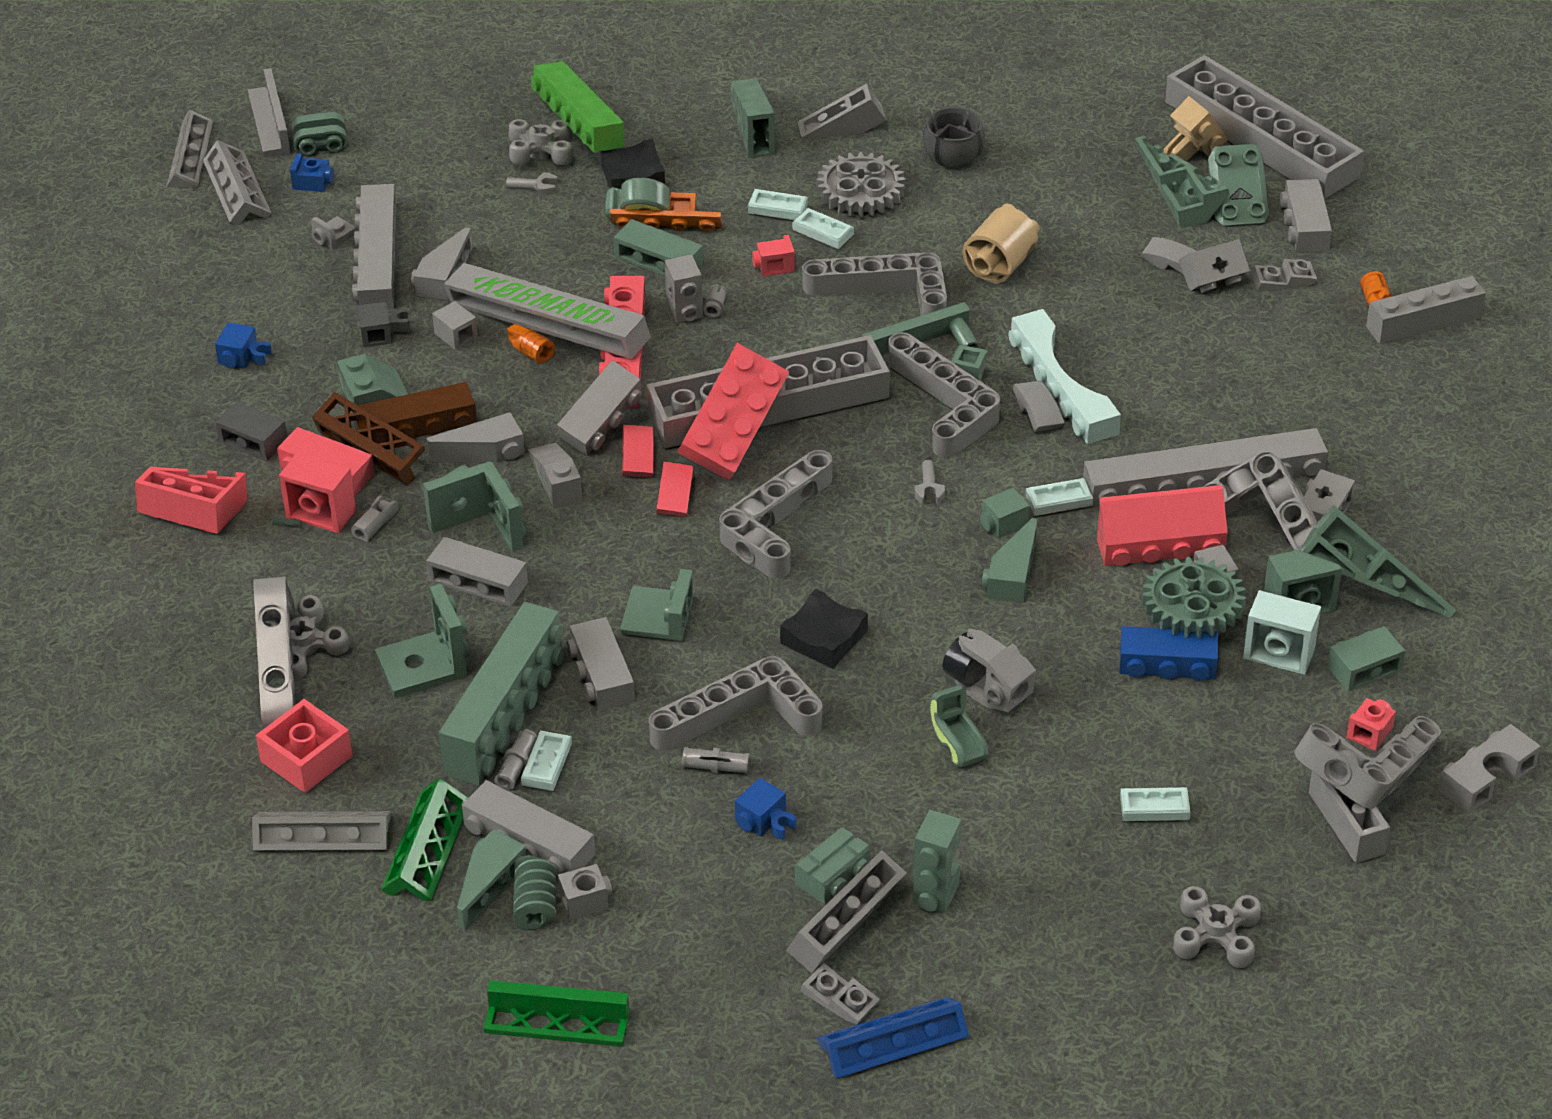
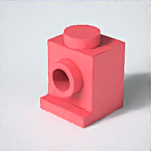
(774, 257)
(1375, 717)

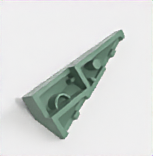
(1186, 192)
(1366, 561)

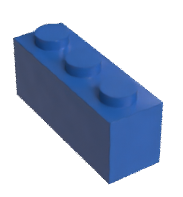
(1167, 655)

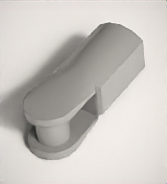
(376, 516)

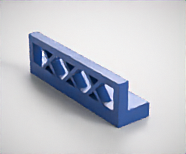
(894, 1036)

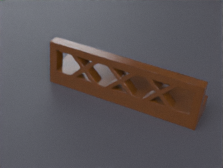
(382, 458)

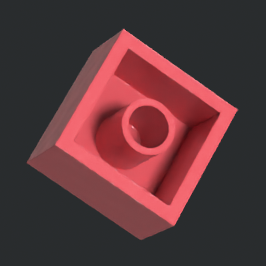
(318, 492)
(304, 745)

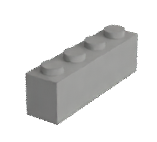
(1425, 309)
(529, 824)
(846, 911)

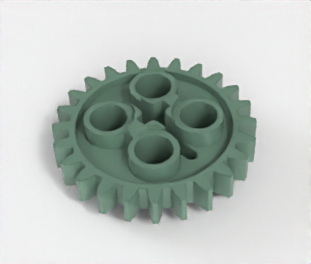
(1193, 597)

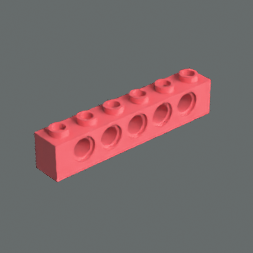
(626, 294)

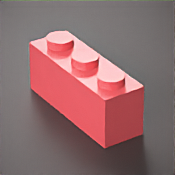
(326, 449)

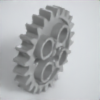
(861, 184)

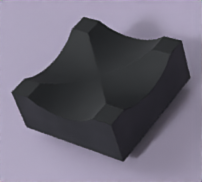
(632, 162)
(824, 629)

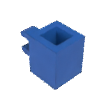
(238, 345)
(763, 808)

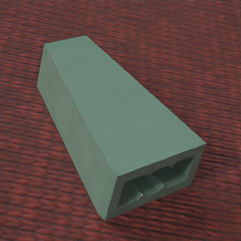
(753, 117)

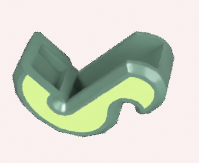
(638, 194)
(955, 728)

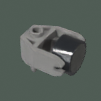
(1007, 672)

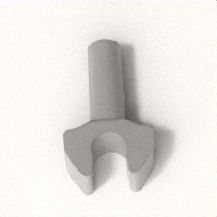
(543, 184)
(929, 484)

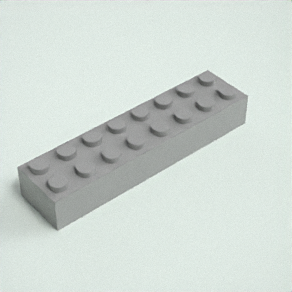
(1252, 116)
(817, 383)

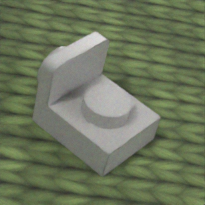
(331, 233)

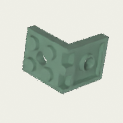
(481, 494)
(439, 651)

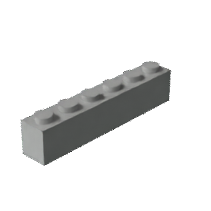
(375, 245)

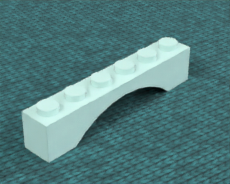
(1091, 413)

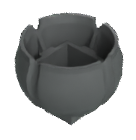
(953, 137)

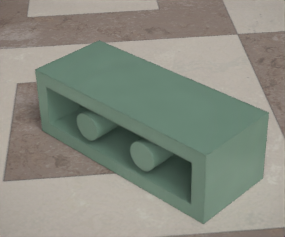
(651, 246)

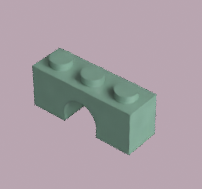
(934, 870)

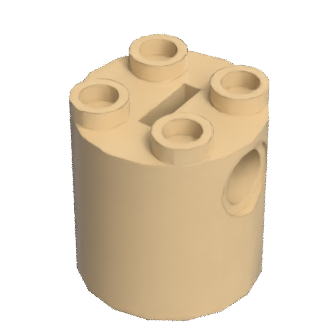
(1000, 244)

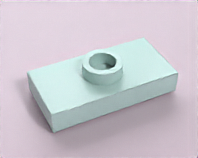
(777, 204)
(823, 228)
(1059, 496)
(546, 760)
(1155, 804)

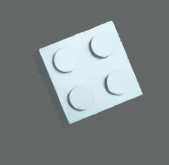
(1281, 632)

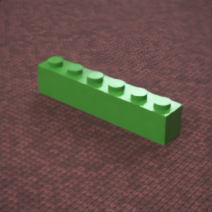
(578, 106)

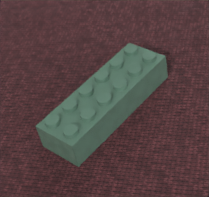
(501, 694)

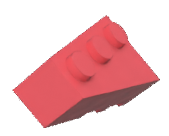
(191, 499)

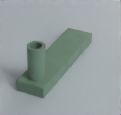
(928, 326)

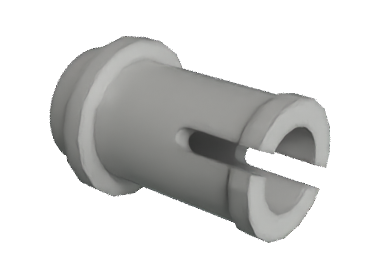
(714, 304)

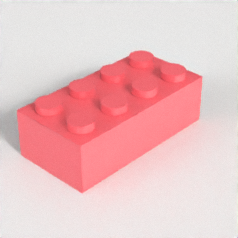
(733, 412)

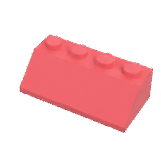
(1161, 525)

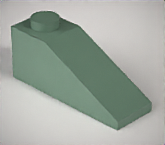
(1012, 565)
(488, 874)

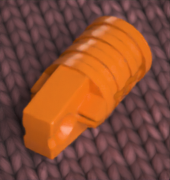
(1374, 286)
(531, 343)

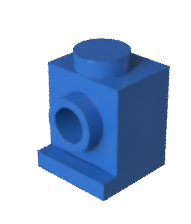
(310, 174)

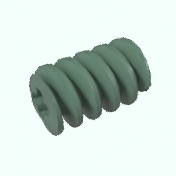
(534, 892)

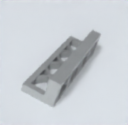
(269, 118)
(235, 183)
(321, 830)

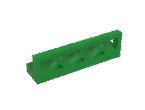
(421, 833)
(557, 1002)

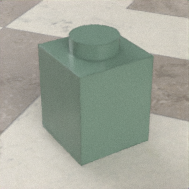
(1004, 513)

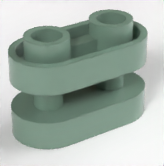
(319, 133)

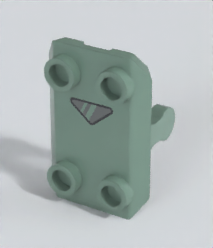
(1243, 173)

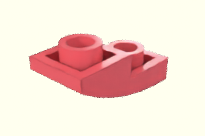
(637, 451)
(674, 489)

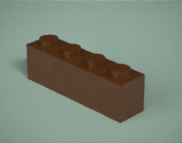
(423, 412)

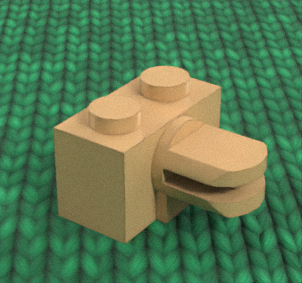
(1195, 131)

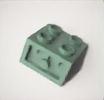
(660, 611)

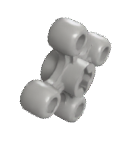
(540, 142)
(308, 639)
(1217, 927)

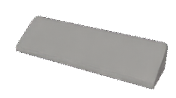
(188, 149)

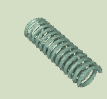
(287, 520)

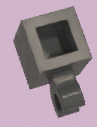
(377, 325)

